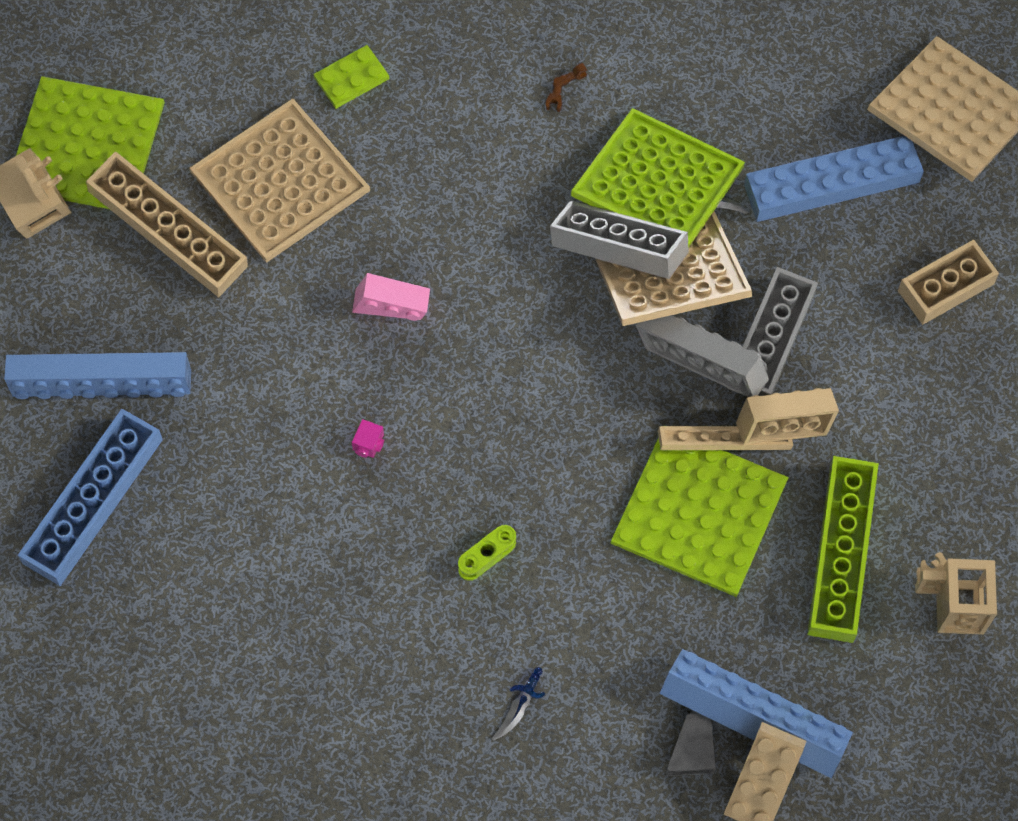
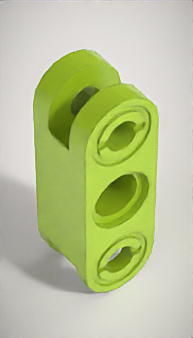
(481, 563)

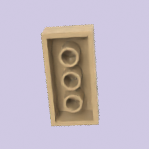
(948, 282)
(787, 416)
(765, 775)

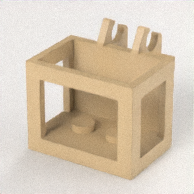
(30, 193)
(944, 583)

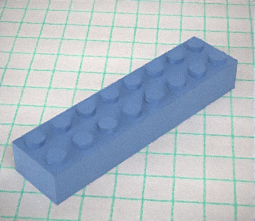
(833, 178)
(98, 375)
(90, 497)
(746, 705)

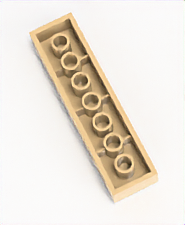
(167, 224)

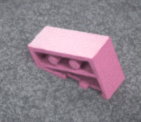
(390, 298)

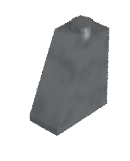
(693, 748)

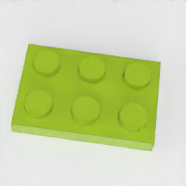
(351, 76)

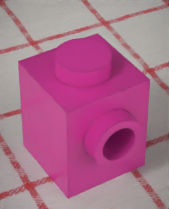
(368, 439)

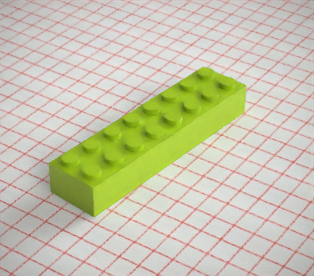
(843, 549)

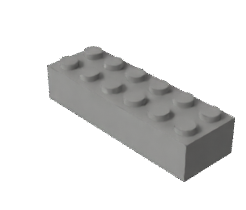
(619, 239)
(779, 322)
(705, 353)

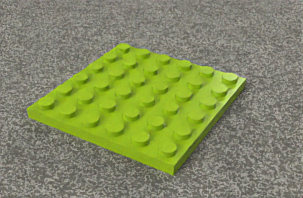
(84, 127)
(658, 175)
(700, 514)

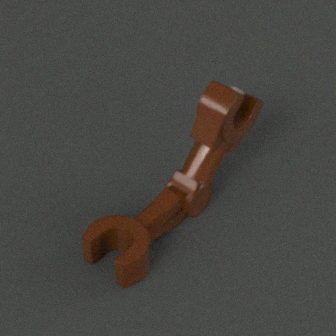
(577, 73)

